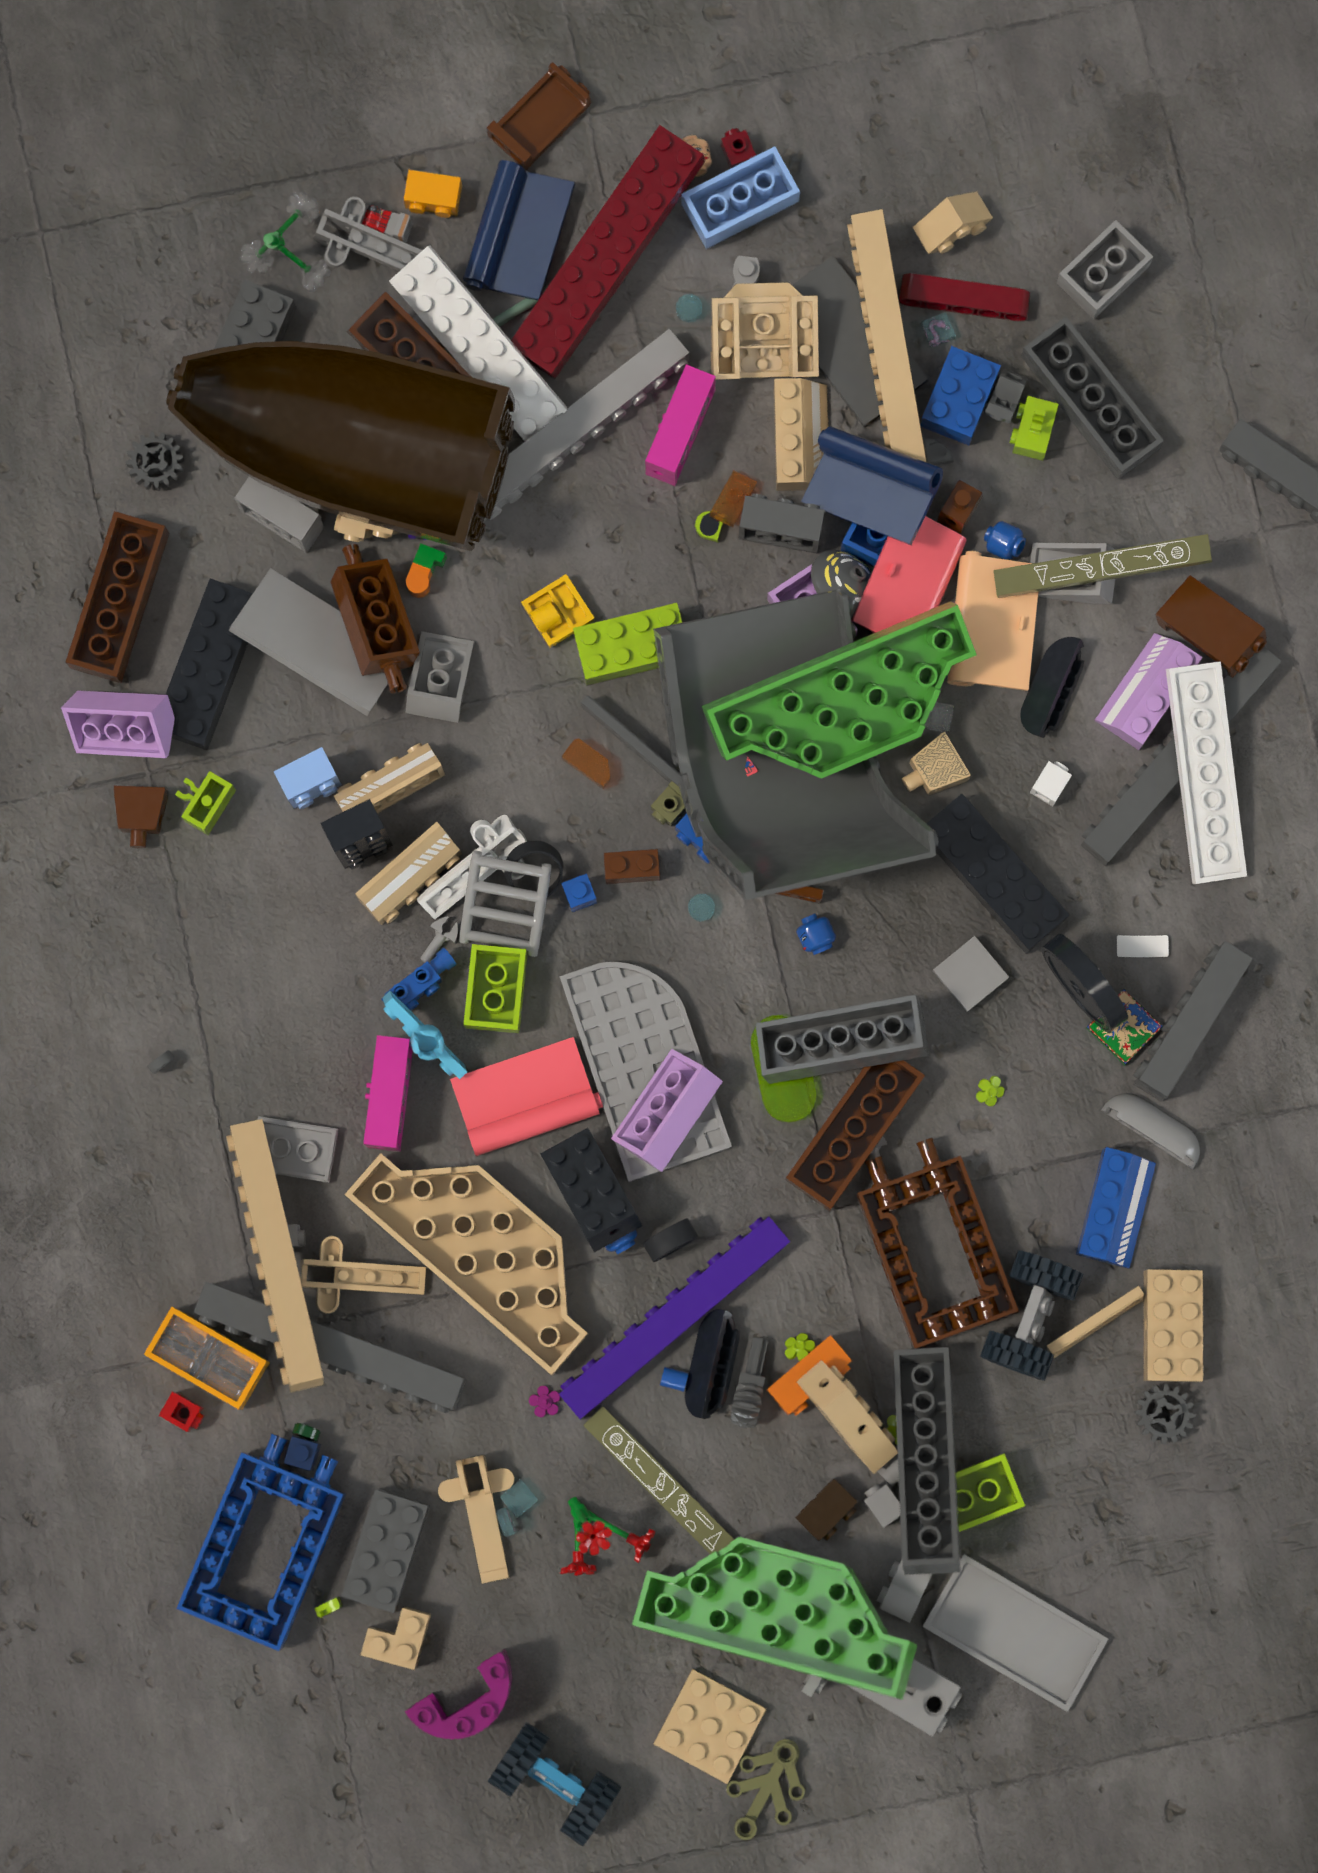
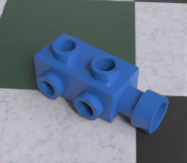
(417, 988)

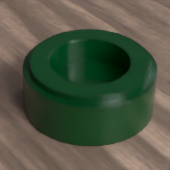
(306, 1432)

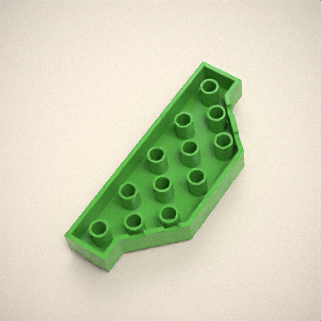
(847, 699)
(780, 1612)

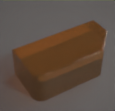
(588, 762)

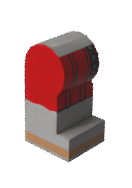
(388, 222)

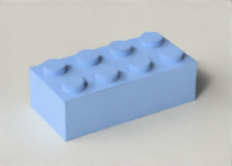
(740, 197)

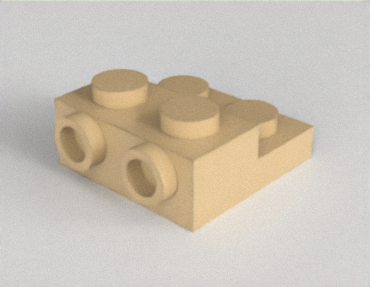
(358, 531)

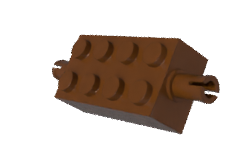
(374, 617)

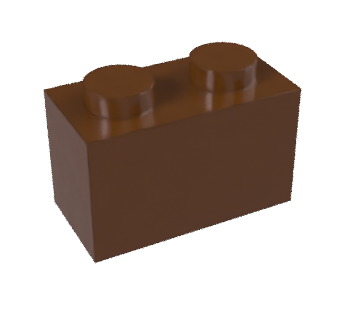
(631, 866)

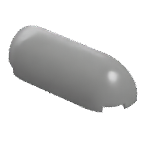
(1154, 1127)

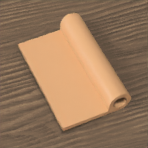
(997, 626)

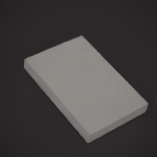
(301, 1149)

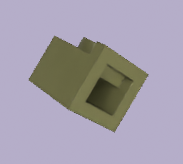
(666, 815)

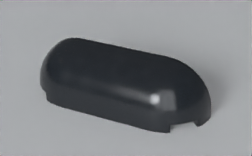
(1052, 686)
(712, 1364)

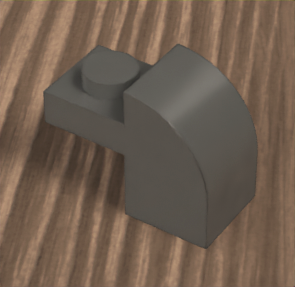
(1006, 396)

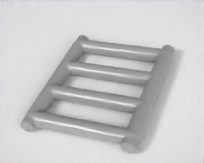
(538, 897)

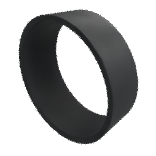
(536, 847)

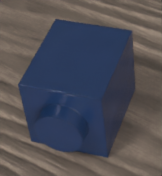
(302, 1453)

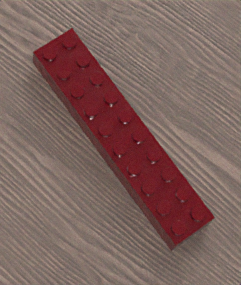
(607, 251)

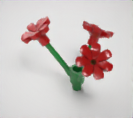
(595, 1537)

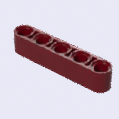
(964, 297)

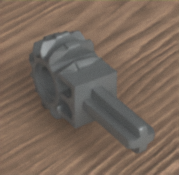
(750, 1387)

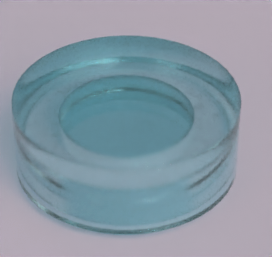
(689, 308)
(701, 907)

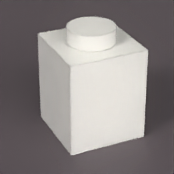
(1051, 782)

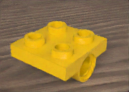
(557, 610)

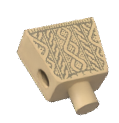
(936, 767)

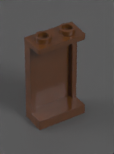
(540, 116)
(1212, 625)

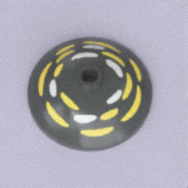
(841, 571)

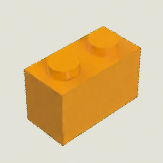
(432, 193)

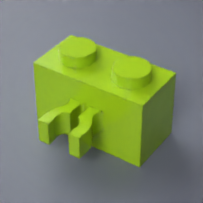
(1035, 427)
(207, 802)

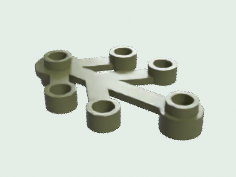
(768, 1784)

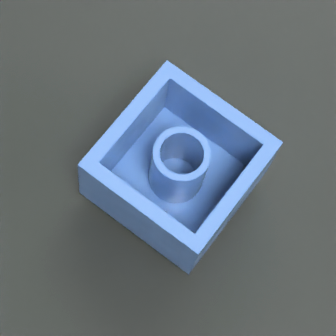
(308, 779)

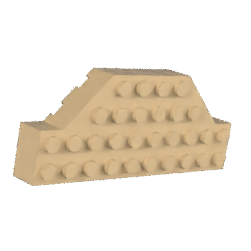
(481, 1247)

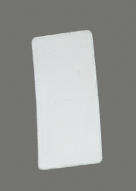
(1142, 946)

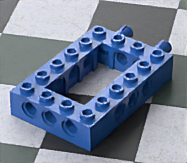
(250, 1476)

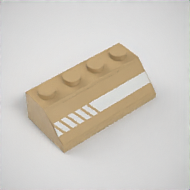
(799, 419)
(394, 781)
(408, 874)

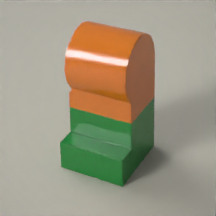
(422, 569)

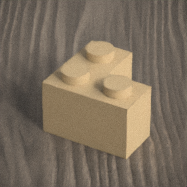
(952, 221)
(400, 1647)

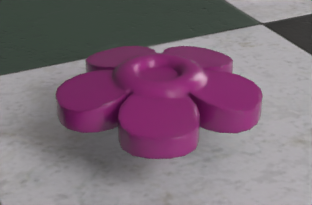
(544, 1401)

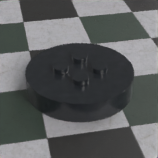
(1084, 983)

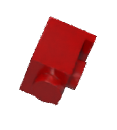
(172, 1410)

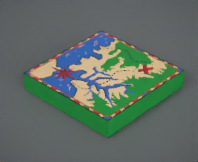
(1132, 1034)

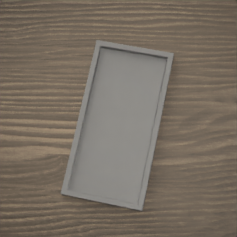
(308, 639)
(1015, 1633)

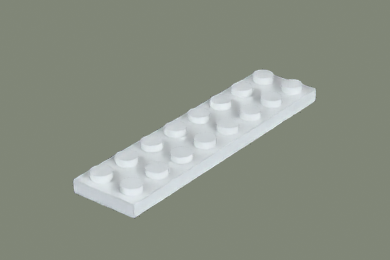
(476, 339)
(1206, 772)

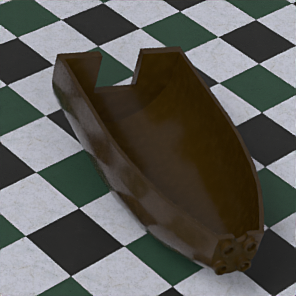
(354, 432)

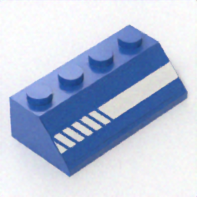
(1116, 1207)

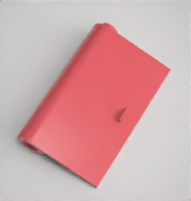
(909, 577)
(525, 1096)

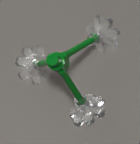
(258, 256)

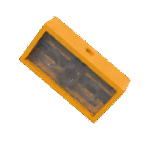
(207, 1358)

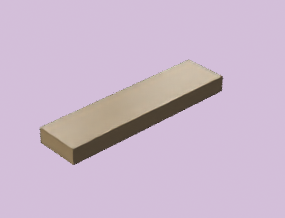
(1096, 1322)

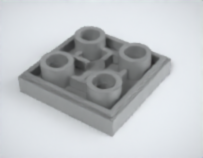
(970, 974)

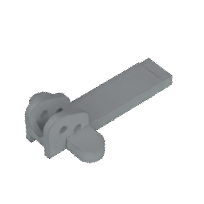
(361, 239)

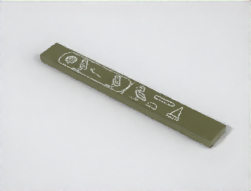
(1103, 566)
(658, 1481)

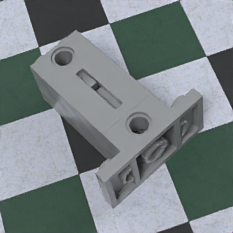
(921, 1685)

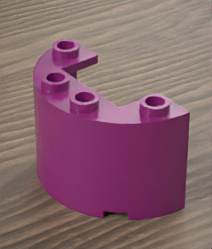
(474, 1716)

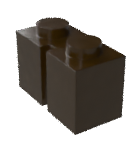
(827, 1510)

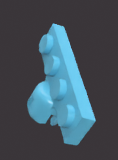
(425, 1039)

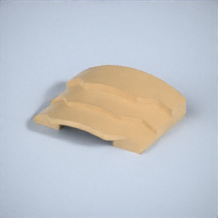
(764, 332)

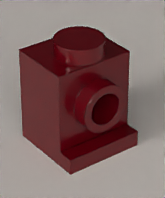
(737, 156)

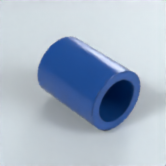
(674, 1379)

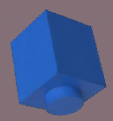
(579, 893)

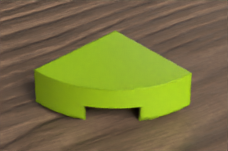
(328, 1607)

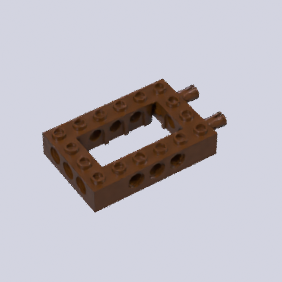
(953, 1181)

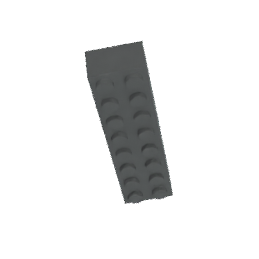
(926, 1461)

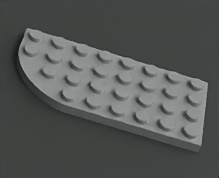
(627, 1030)

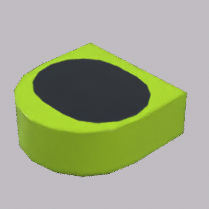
(708, 527)

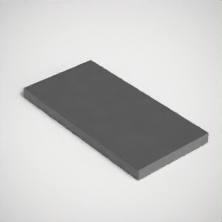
(843, 339)

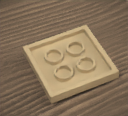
(709, 1726)

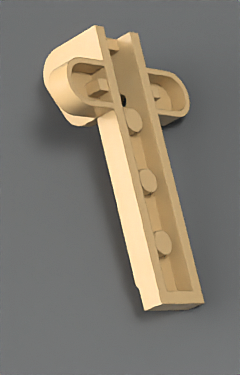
(358, 1276)
(482, 1514)

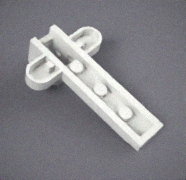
(453, 884)

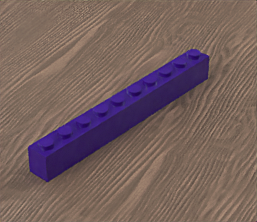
(673, 1318)

